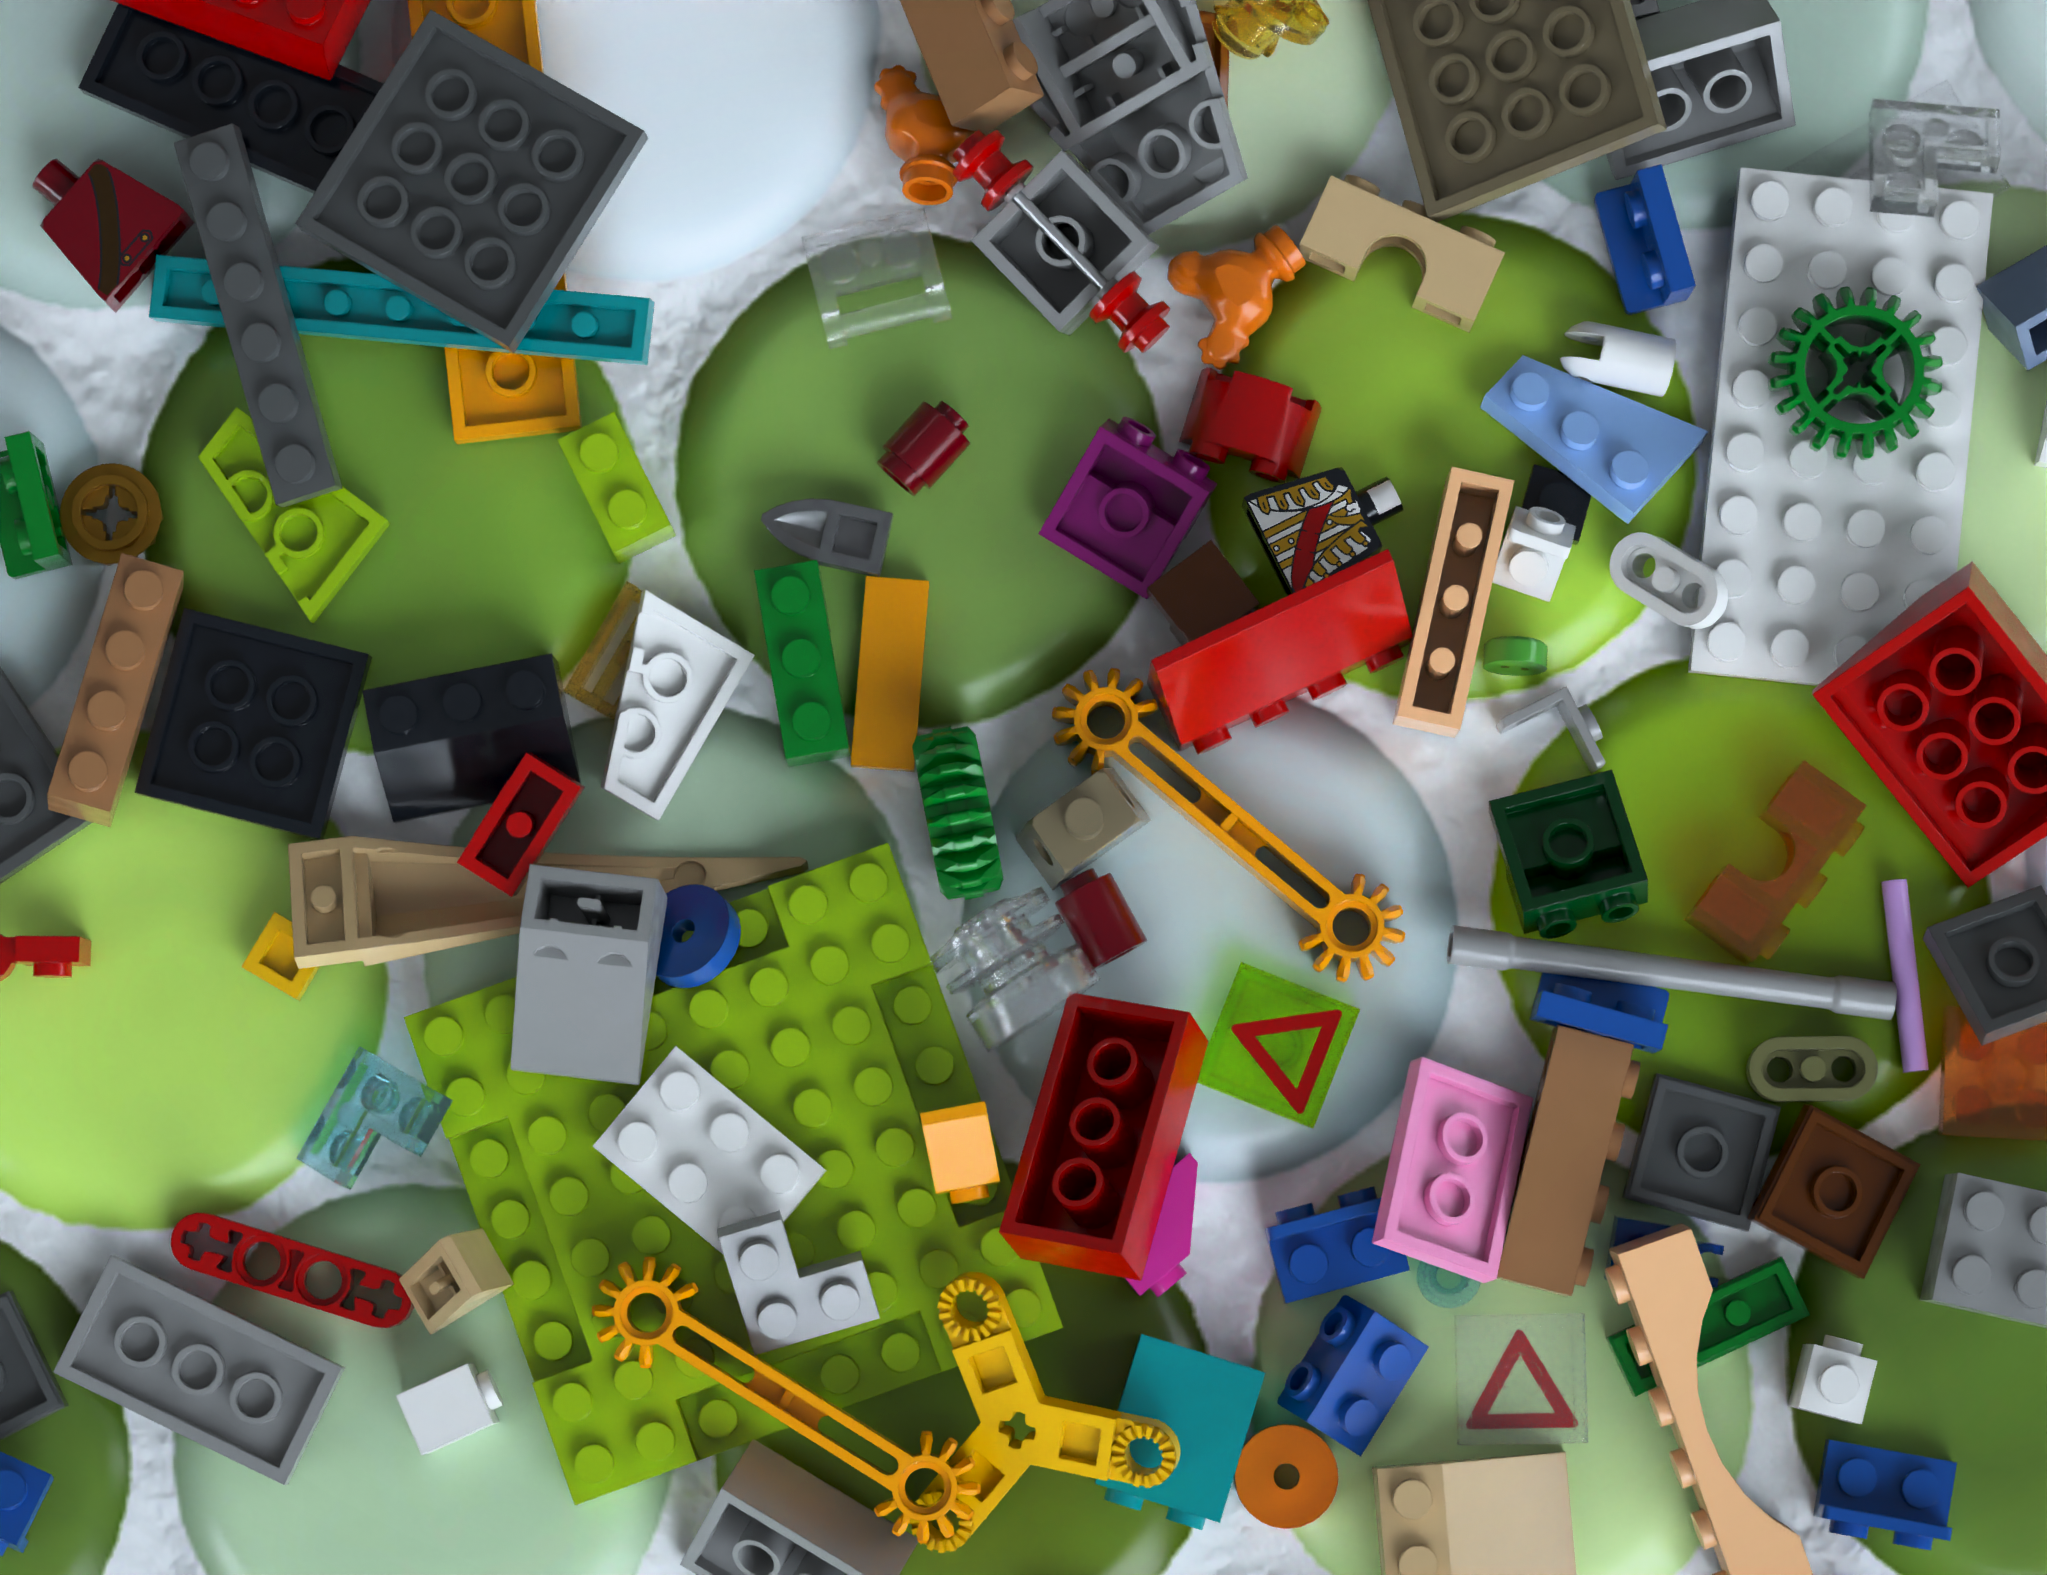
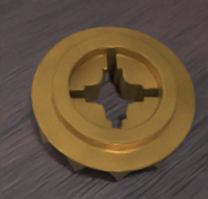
(91, 493)

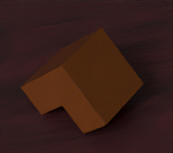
(1201, 594)

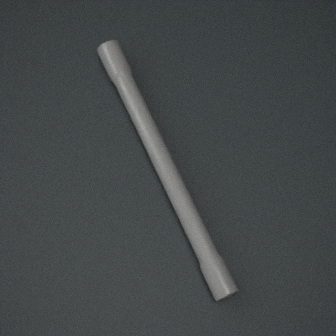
(1838, 994)

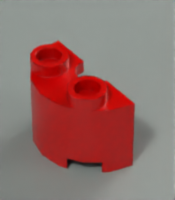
(1250, 421)

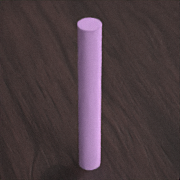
(1905, 975)

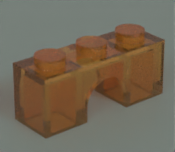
(1814, 822)

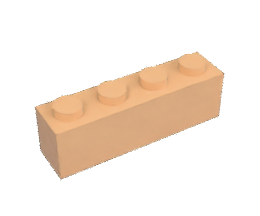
(1453, 602)

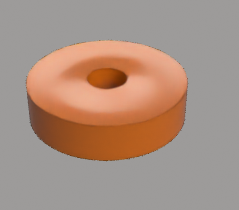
(1315, 1482)

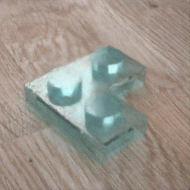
(368, 1103)

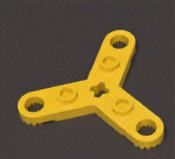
(1066, 1432)

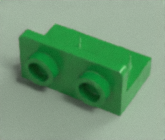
(29, 510)

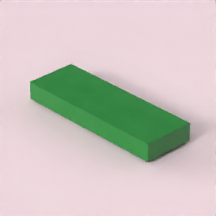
(1735, 1316)

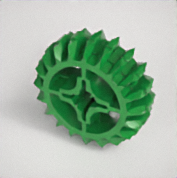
(1876, 394)
(958, 812)

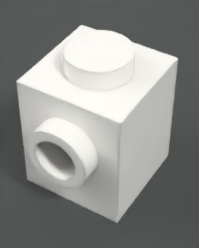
(1833, 1380)

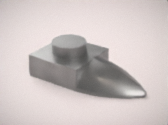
(833, 533)

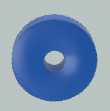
(712, 943)

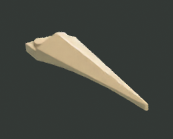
(411, 899)

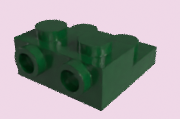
(1569, 854)

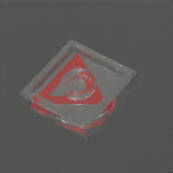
(1521, 1379)

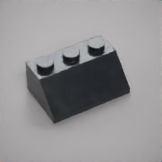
(463, 733)

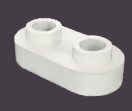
(1671, 584)

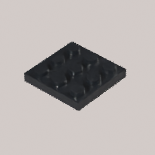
(253, 724)

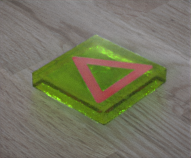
(1277, 1045)

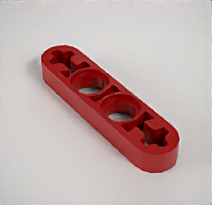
(292, 1274)

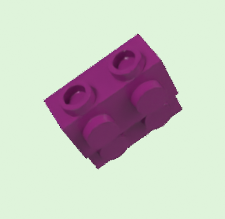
(1129, 504)

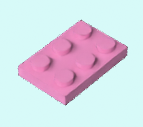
(1452, 1170)

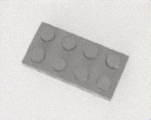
(199, 1370)

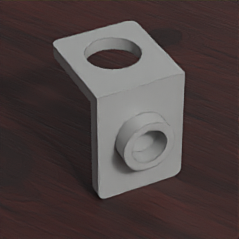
(1579, 722)

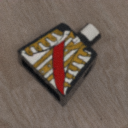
(1319, 525)

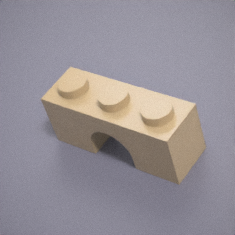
(1356, 222)

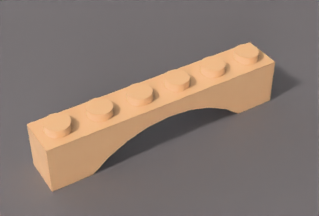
(1668, 1298)

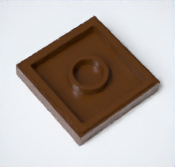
(1833, 1191)

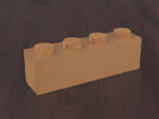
(975, 59)
(115, 690)
(1564, 1160)

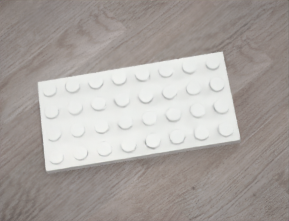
(1812, 542)

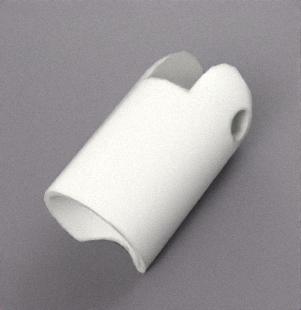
(1627, 358)

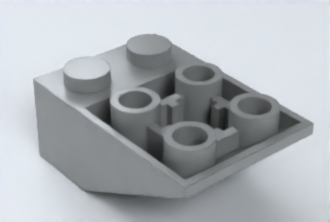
(586, 973)

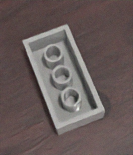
(1989, 1250)

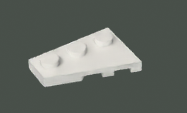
(668, 703)

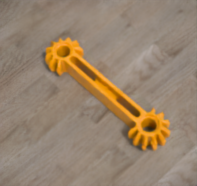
(1227, 824)
(785, 1399)

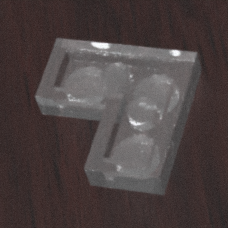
(1918, 138)

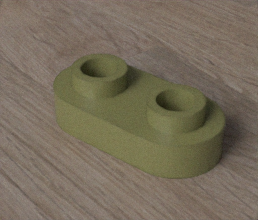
(1810, 1069)

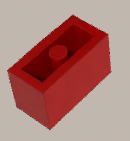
(520, 824)

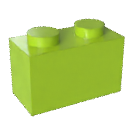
(616, 487)

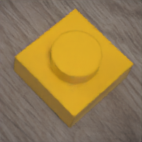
(274, 959)

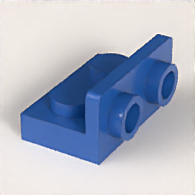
(1645, 242)
(1604, 1009)
(1330, 1248)
(1885, 1491)

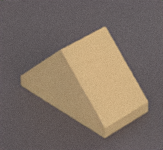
(455, 1278)

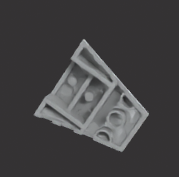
(1135, 101)

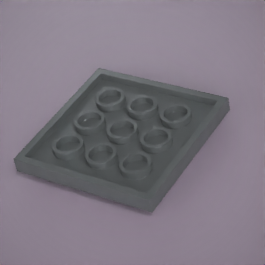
(472, 181)

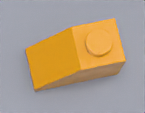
(961, 1151)

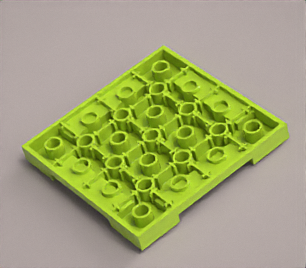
(840, 1046)

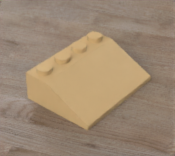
(1475, 1516)

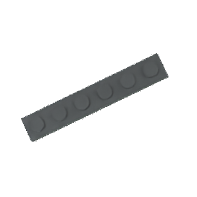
(257, 315)

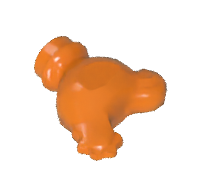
(920, 136)
(1235, 289)

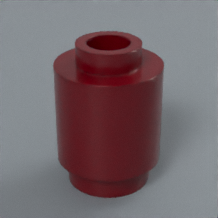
(924, 447)

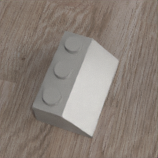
(1716, 80)
(791, 1523)

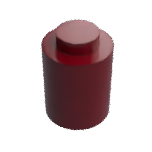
(1099, 917)

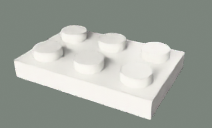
(706, 1151)

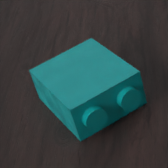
(1210, 1412)

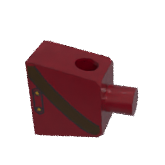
(109, 226)

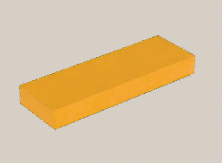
(890, 673)

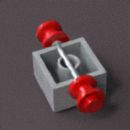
(1063, 242)

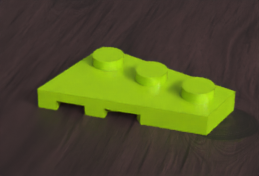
(307, 543)

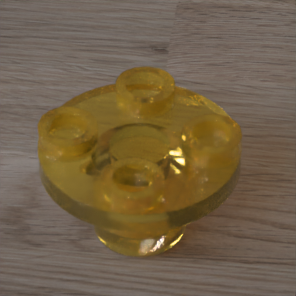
(1254, 26)

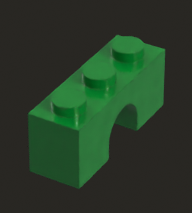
(802, 663)

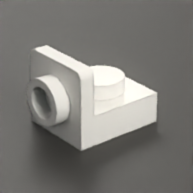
(1534, 552)

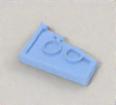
(1592, 435)

